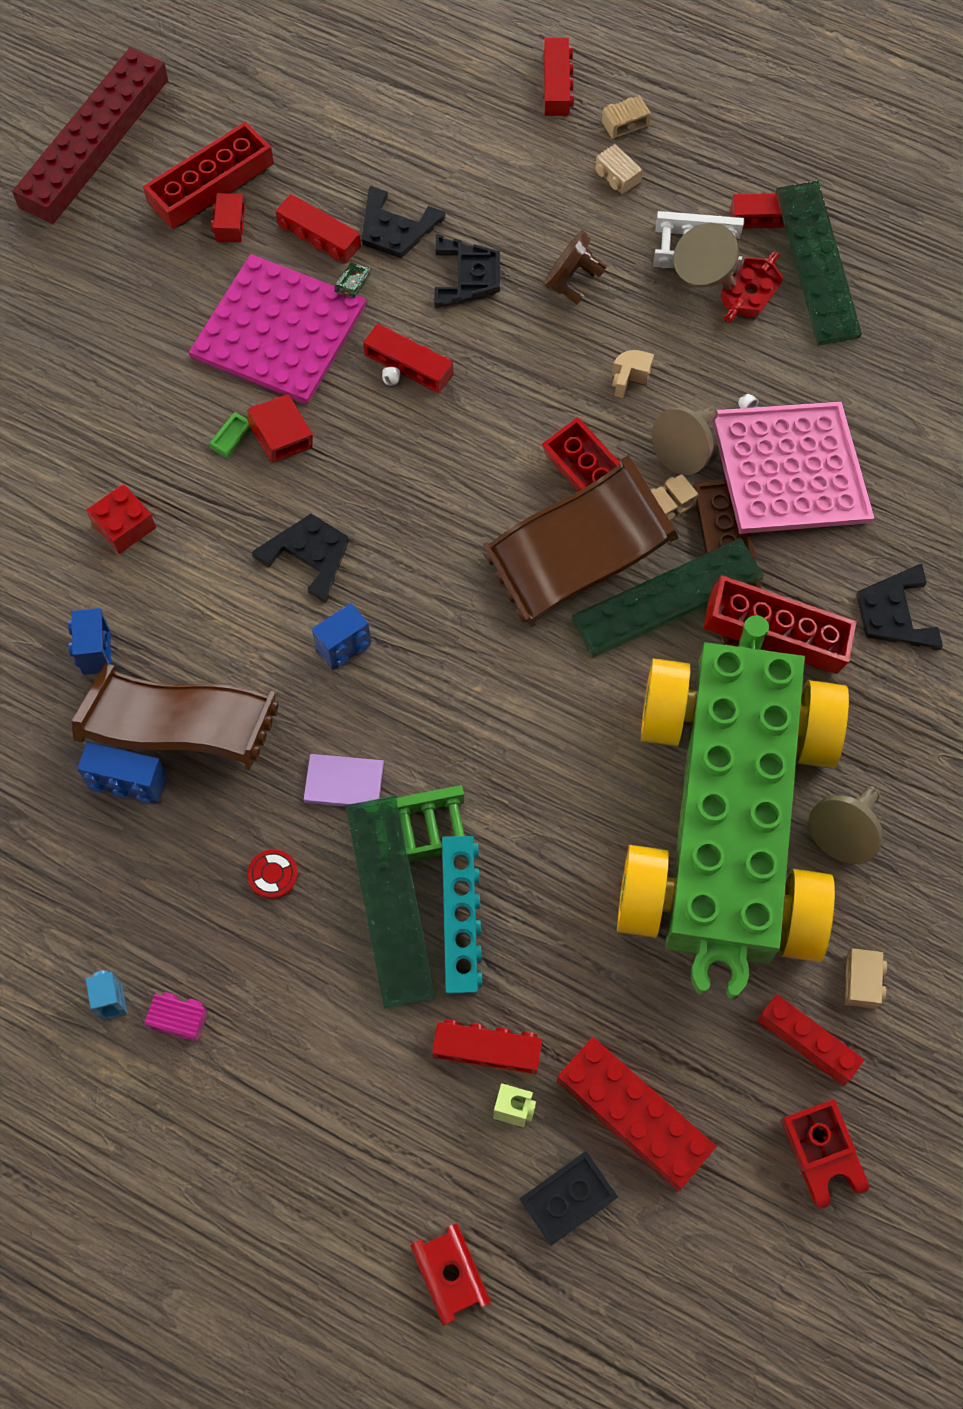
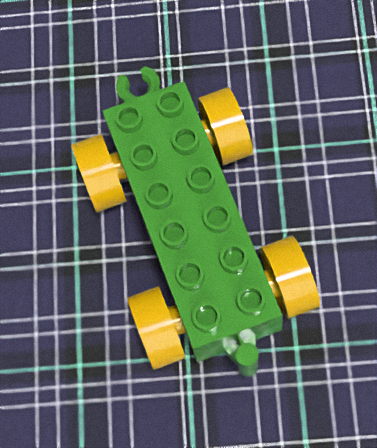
(736, 809)

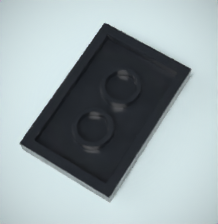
(568, 1198)

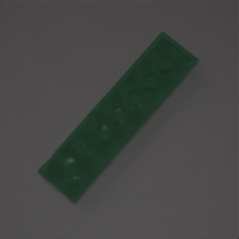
(818, 263)
(663, 598)
(390, 902)

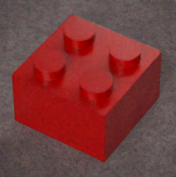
(121, 518)

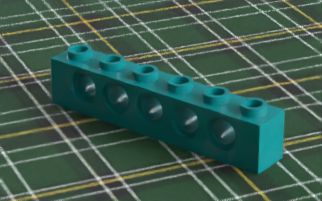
(453, 848)

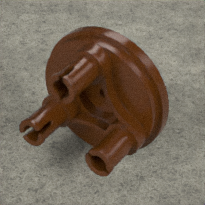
(572, 258)

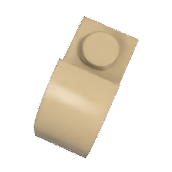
(631, 366)

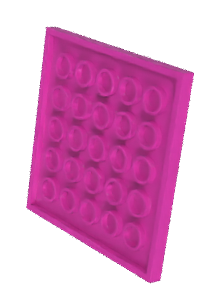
(278, 328)

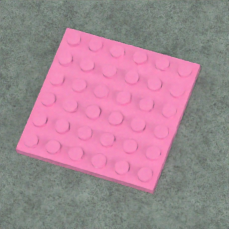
(791, 467)

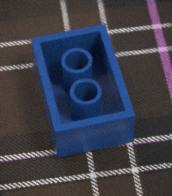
(122, 773)

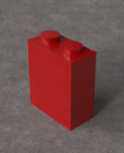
(279, 428)

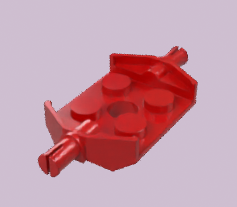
(757, 275)

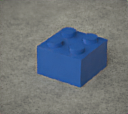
(342, 636)
(89, 640)

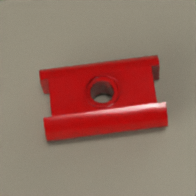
(450, 1296)

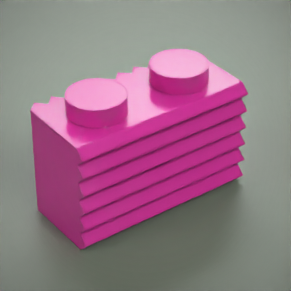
(176, 1017)

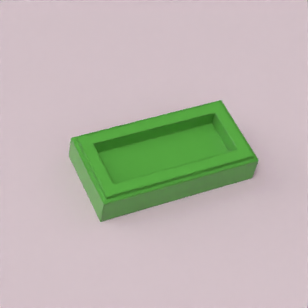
(230, 435)

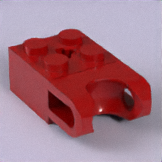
(825, 1159)

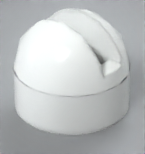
(391, 375)
(748, 401)

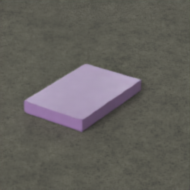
(342, 780)

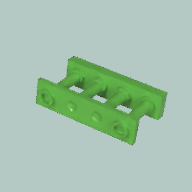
(427, 804)

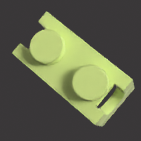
(514, 1105)

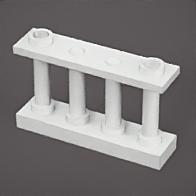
(680, 224)

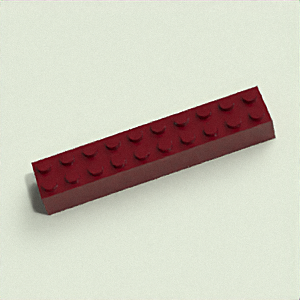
(90, 135)

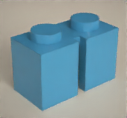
(106, 995)

